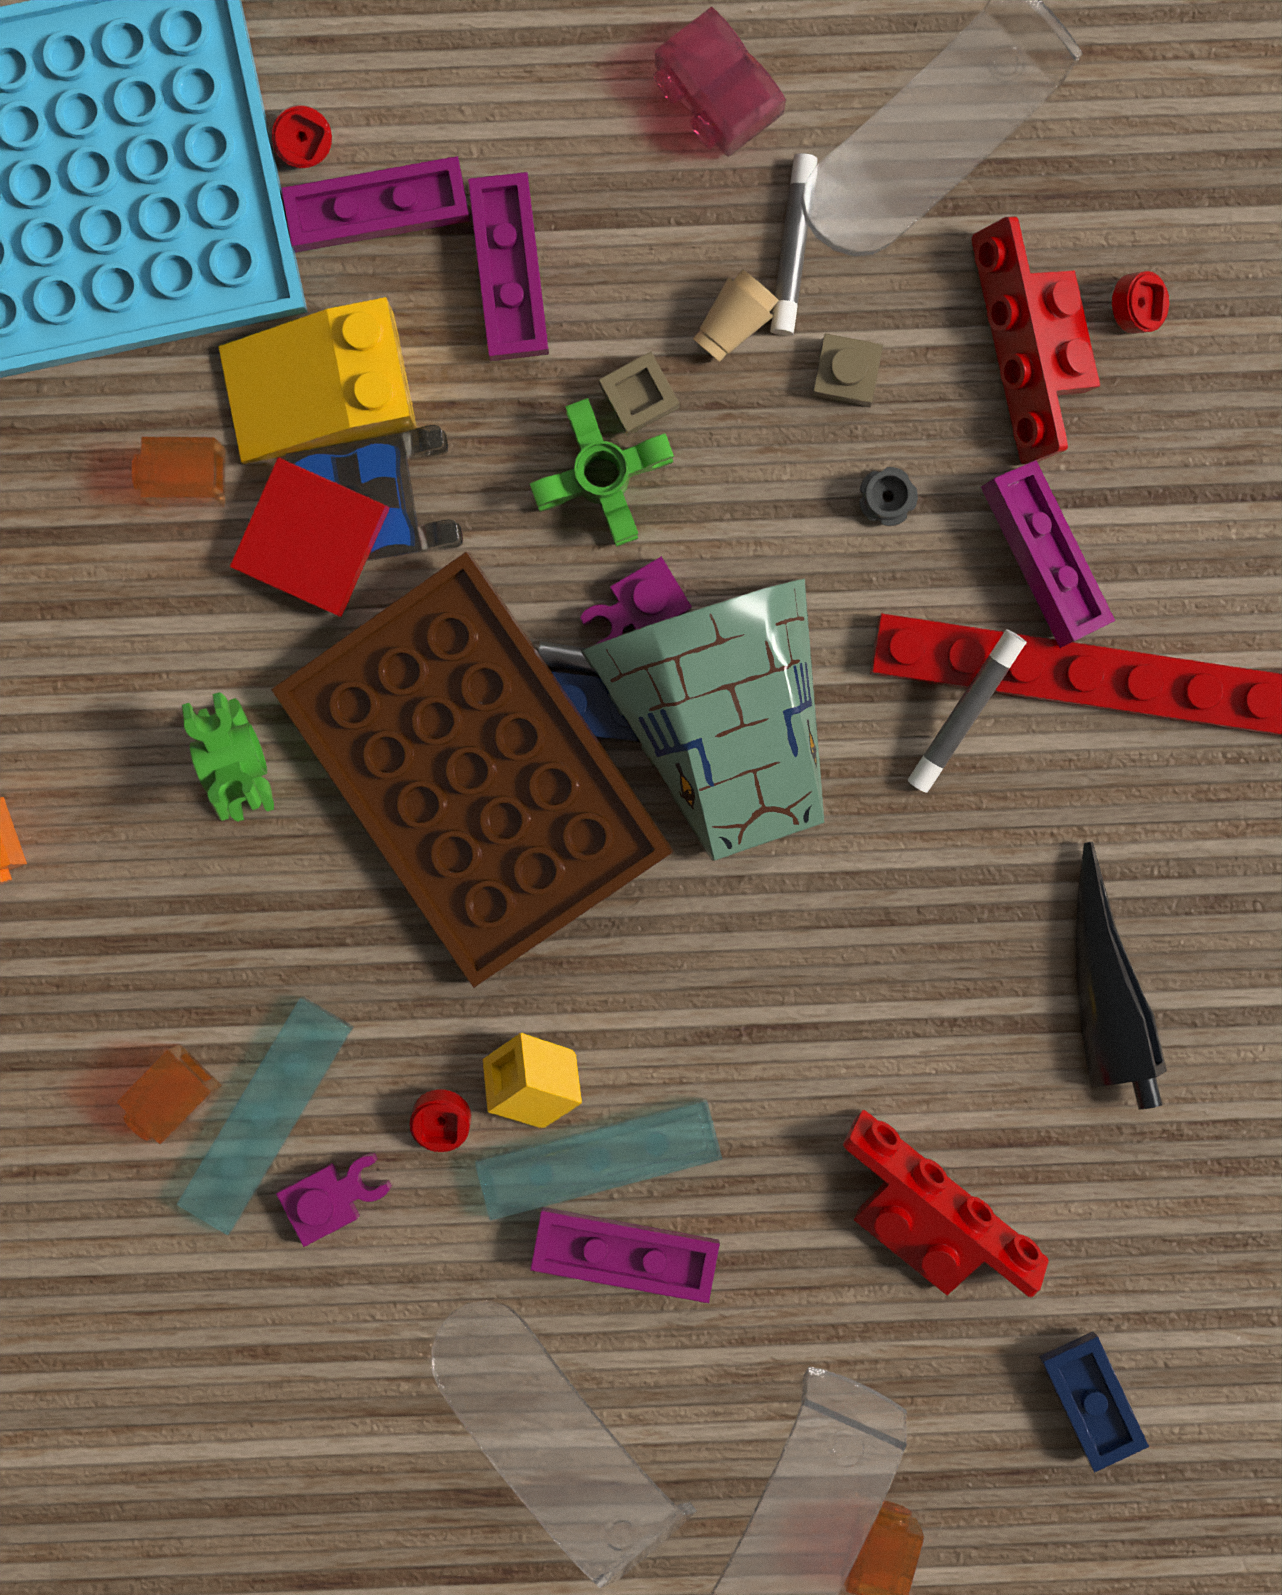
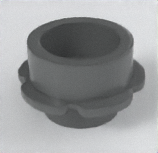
(903, 491)

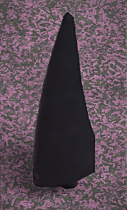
(1114, 1013)

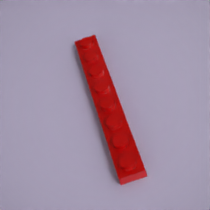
(1083, 675)

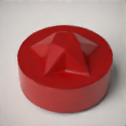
(301, 136)
(1140, 302)
(440, 1120)

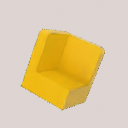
(531, 1081)

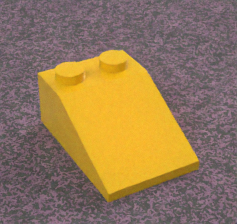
(318, 382)

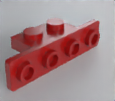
(1036, 337)
(933, 1219)

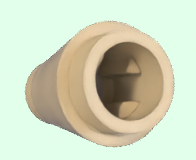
(735, 315)

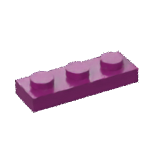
(375, 204)
(508, 266)
(1047, 553)
(625, 1255)

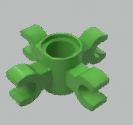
(631, 462)
(228, 758)

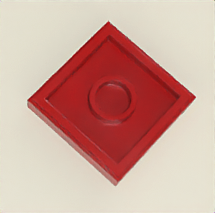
(309, 537)

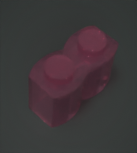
(718, 83)

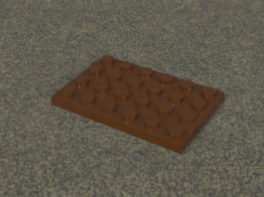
(471, 769)

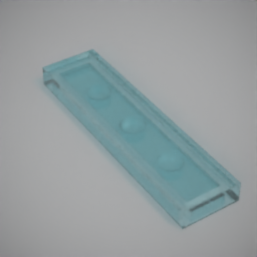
(265, 1115)
(598, 1159)

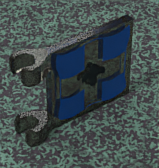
(381, 472)

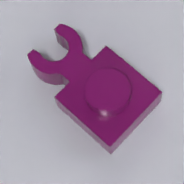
(642, 599)
(325, 1200)

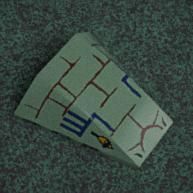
(726, 714)

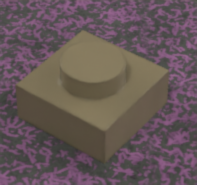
(847, 370)
(639, 393)

